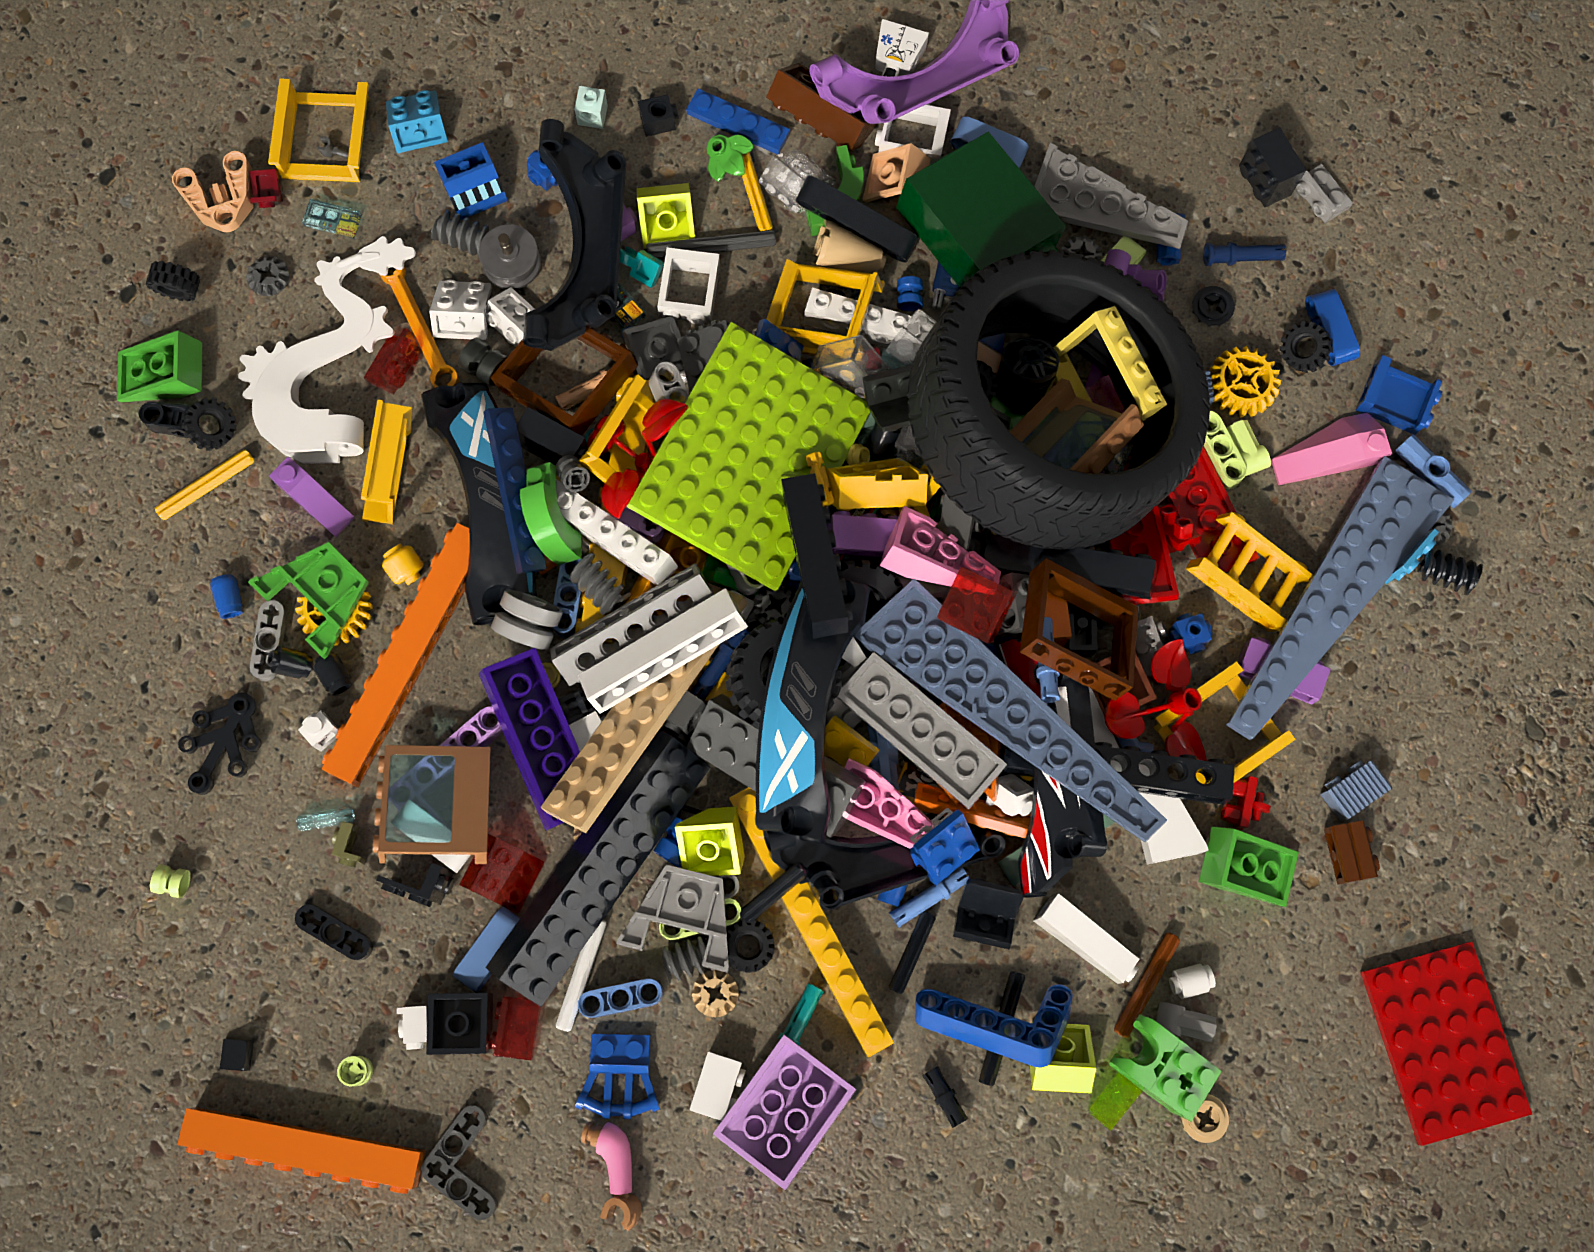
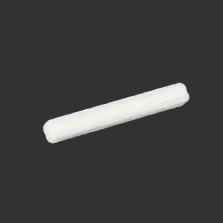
(579, 980)

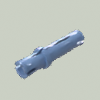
(1048, 676)
(929, 897)

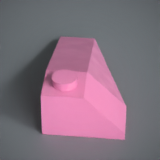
(1340, 447)
(927, 554)
(884, 808)

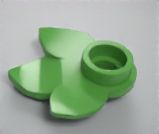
(729, 157)

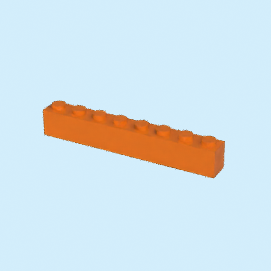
(301, 1148)

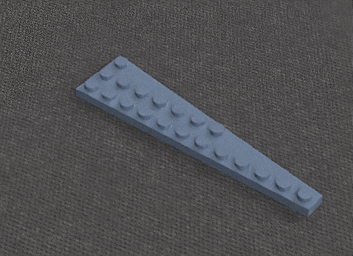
(1370, 545)
(992, 697)

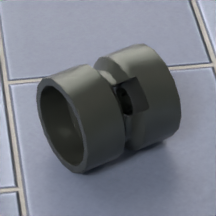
(480, 360)

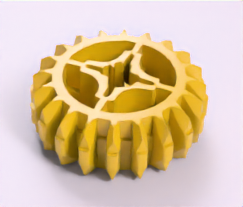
(1236, 365)
(311, 614)

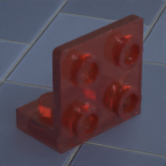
(393, 362)
(976, 605)
(506, 875)

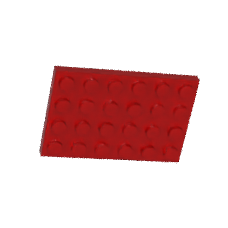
(1445, 1043)

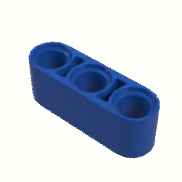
(1328, 312)

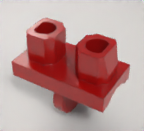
(1177, 530)
(1241, 814)

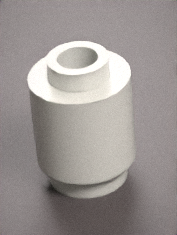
(1192, 980)

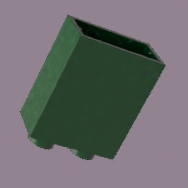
(977, 209)

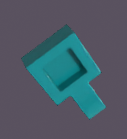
(643, 265)

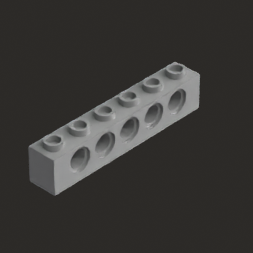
(638, 611)

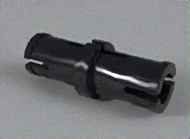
(945, 1097)

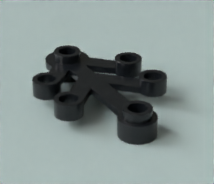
(223, 739)

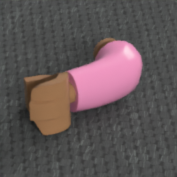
(616, 1151)

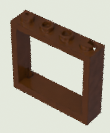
(521, 358)
(1095, 601)

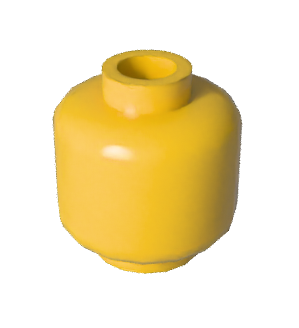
(402, 564)

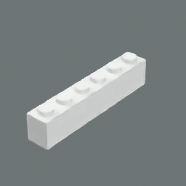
(662, 651)

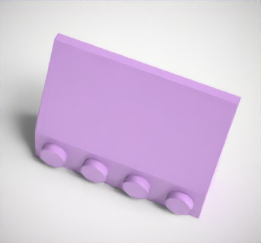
(784, 1112)

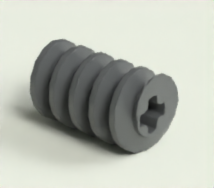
(458, 233)
(597, 586)
(684, 959)

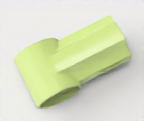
(1254, 455)

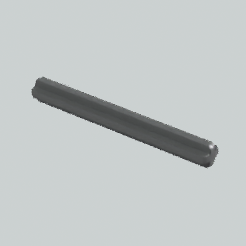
(716, 243)

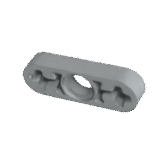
(263, 619)

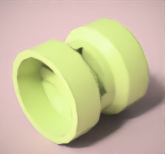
(170, 881)
(350, 1069)

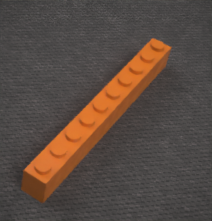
(401, 662)

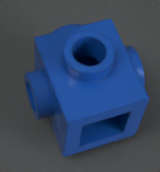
(539, 172)
(1201, 632)

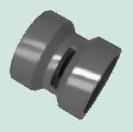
(572, 473)

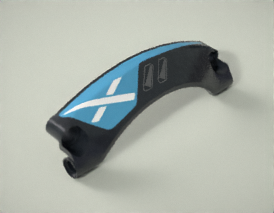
(460, 422)
(790, 743)

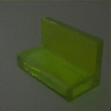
(1114, 1101)

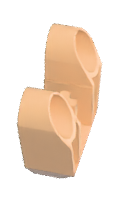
(240, 188)

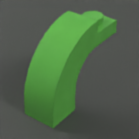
(851, 184)
(544, 519)

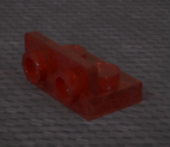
(516, 1028)

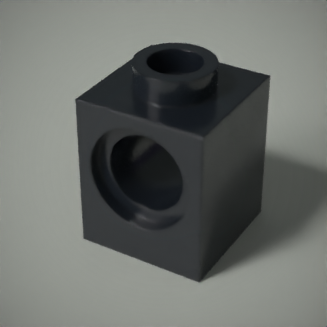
(656, 125)

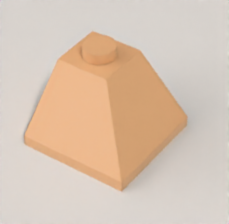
(891, 169)

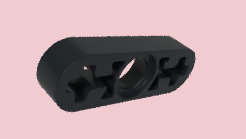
(320, 915)

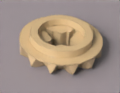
(718, 1007)
(1208, 1132)

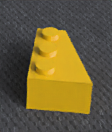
(878, 485)

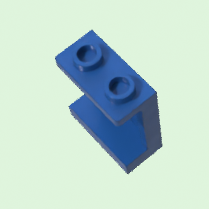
(1399, 397)

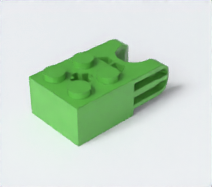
(1168, 1070)

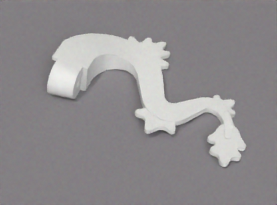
(276, 376)

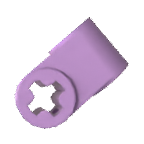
(638, 524)

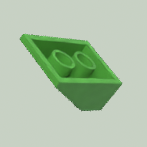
(160, 369)
(1248, 866)

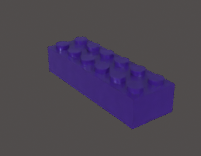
(531, 724)

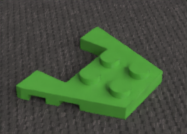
(326, 582)

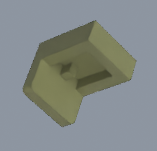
(344, 841)

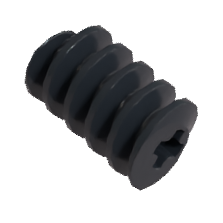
(1450, 570)

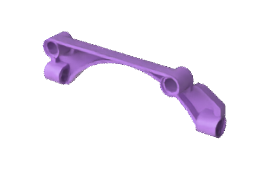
(968, 58)

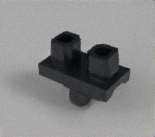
(576, 706)

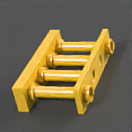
(1228, 585)

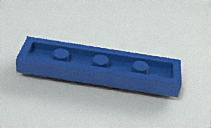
(738, 121)

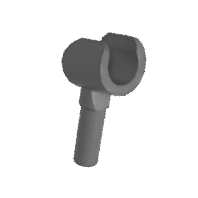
(330, 149)

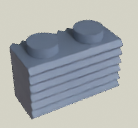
(1355, 790)

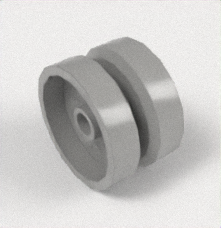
(526, 619)

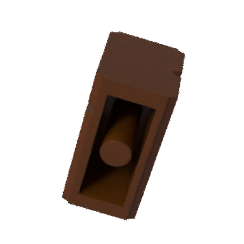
(1351, 852)

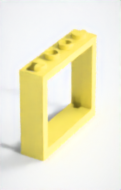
(1124, 354)

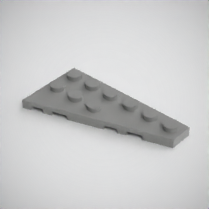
(1102, 203)

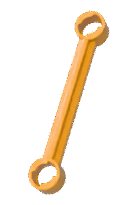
(419, 327)

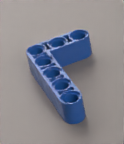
(996, 1031)

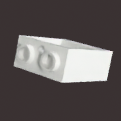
(926, 115)
(694, 262)

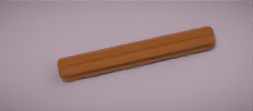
(1147, 984)

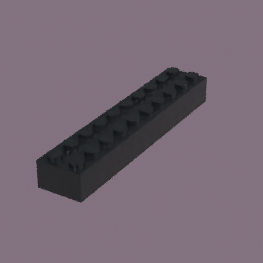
(597, 869)

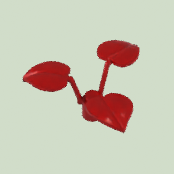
(621, 486)
(1170, 667)

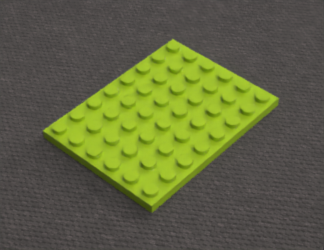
(726, 455)

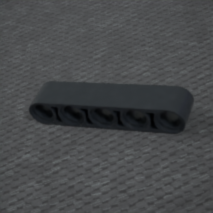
(859, 219)

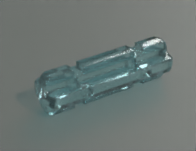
(325, 818)

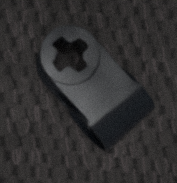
(169, 419)

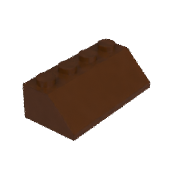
(796, 93)

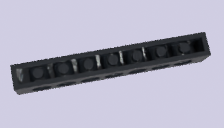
(1217, 774)

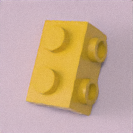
(844, 743)

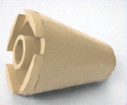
(846, 251)

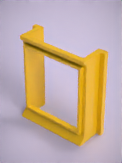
(284, 130)
(836, 277)
(591, 458)
(385, 461)
(1230, 678)

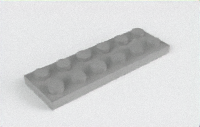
(921, 730)

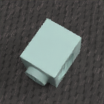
(591, 107)

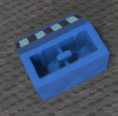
(471, 181)

